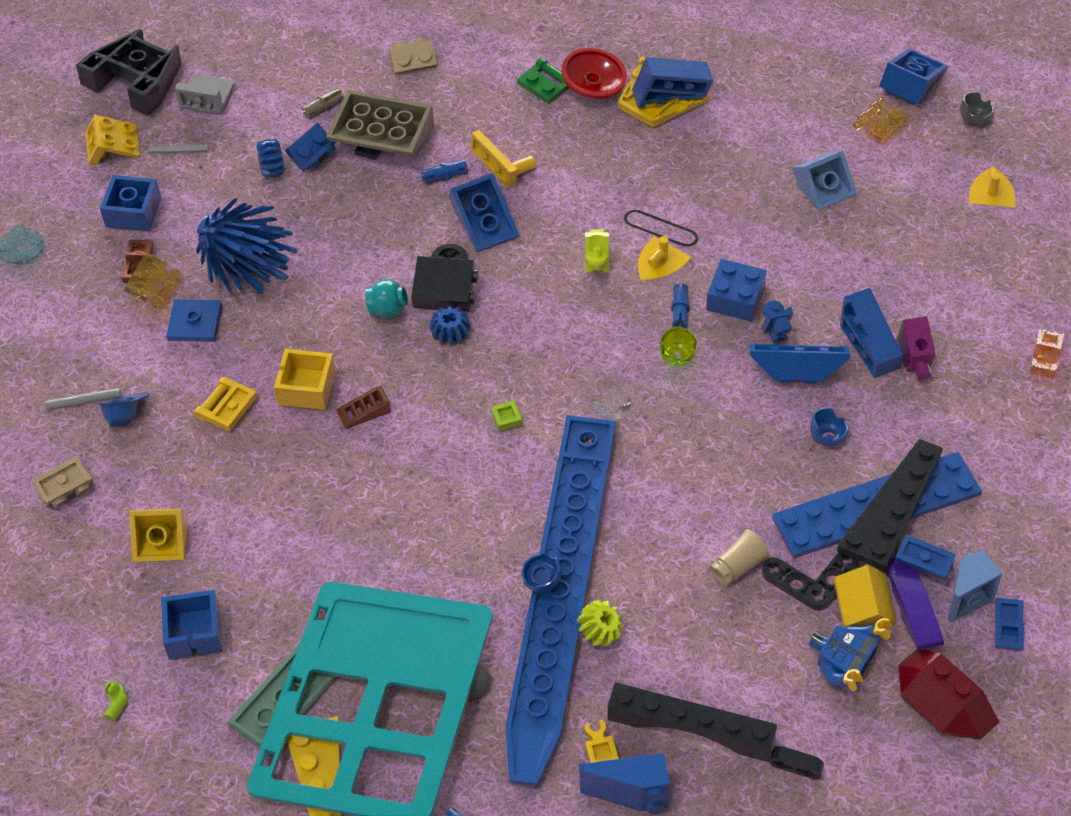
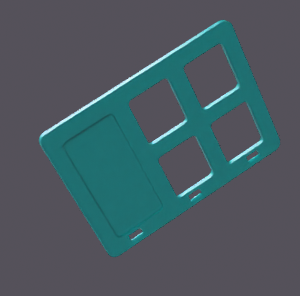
(388, 643)

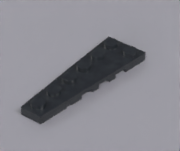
(884, 520)

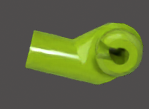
(117, 698)

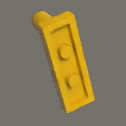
(497, 162)

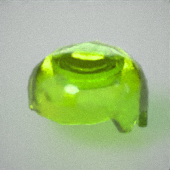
(677, 340)

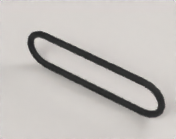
(656, 234)

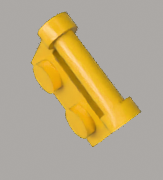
(230, 408)

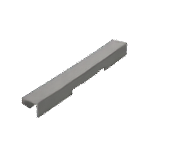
(178, 149)

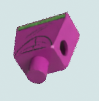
(913, 334)

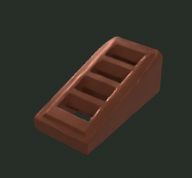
(375, 411)

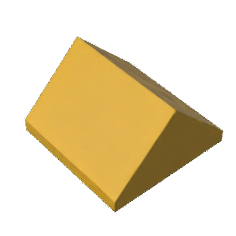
(158, 534)
(864, 597)

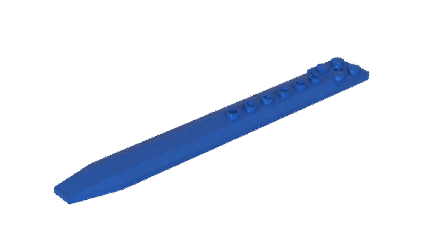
(551, 623)

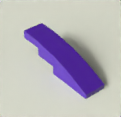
(914, 605)

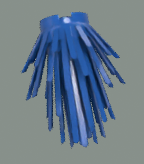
(241, 244)

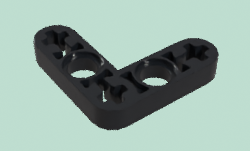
(810, 586)

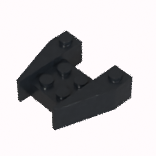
(137, 62)

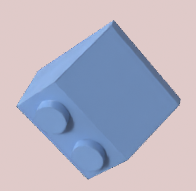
(825, 179)
(974, 584)

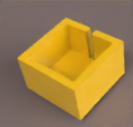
(305, 379)

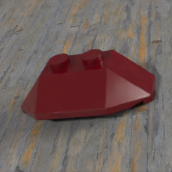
(945, 695)

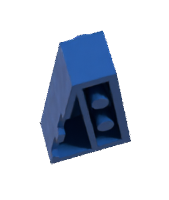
(870, 333)

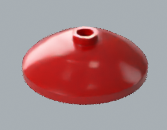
(593, 73)

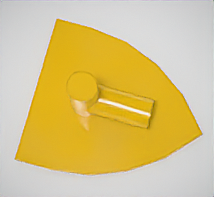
(992, 189)
(660, 259)

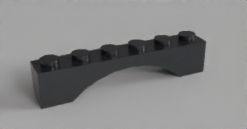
(650, 709)

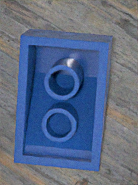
(911, 76)
(483, 212)
(629, 782)

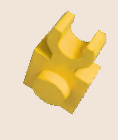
(599, 747)

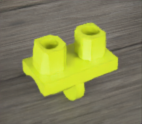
(597, 250)

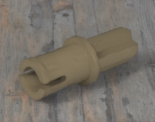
(322, 103)

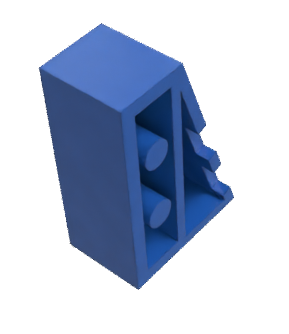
(671, 79)

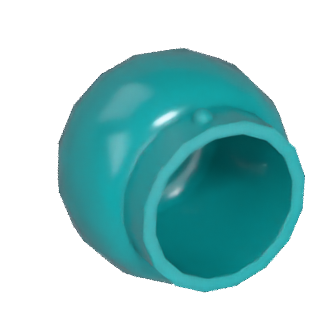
(386, 299)

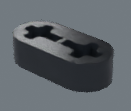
(796, 762)

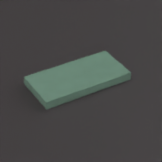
(256, 713)

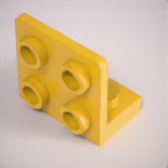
(110, 136)

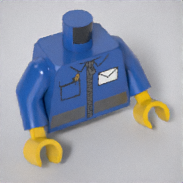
(849, 652)

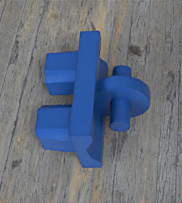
(777, 320)

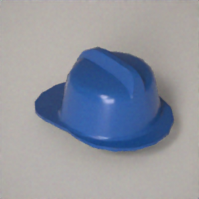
(122, 409)

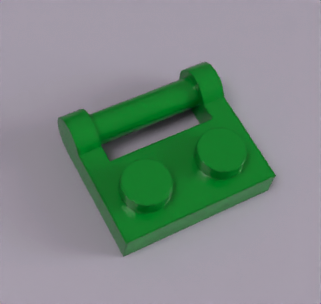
(541, 85)

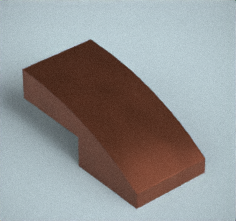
(133, 255)

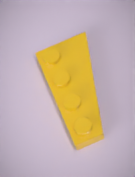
(315, 764)

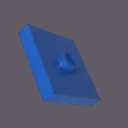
(194, 320)

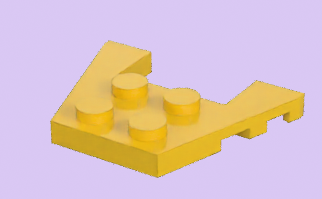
(653, 113)

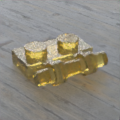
(887, 124)
(146, 276)

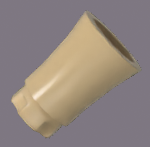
(740, 558)

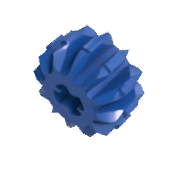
(270, 158)
(450, 325)

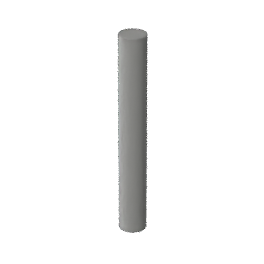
(83, 399)

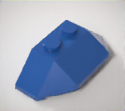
(799, 362)

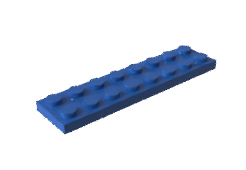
(829, 518)

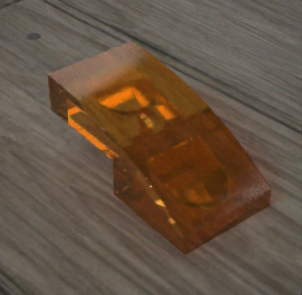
(1046, 353)

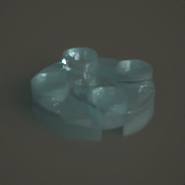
(17, 236)

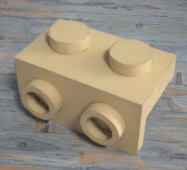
(412, 56)
(62, 482)

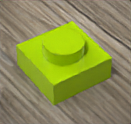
(506, 415)

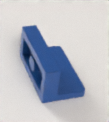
(925, 557)

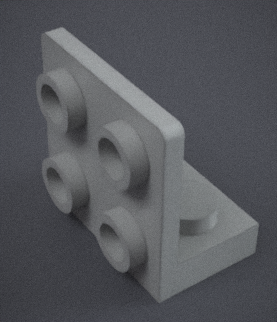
(204, 93)

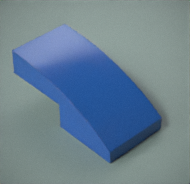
(1009, 623)

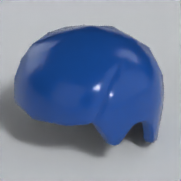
(826, 421)
(541, 572)

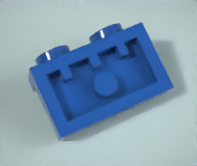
(310, 147)

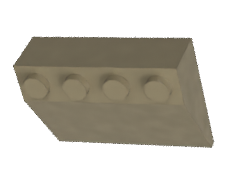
(382, 123)

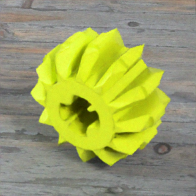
(600, 623)

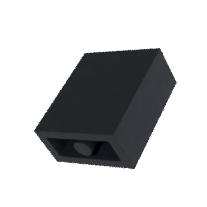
(444, 283)

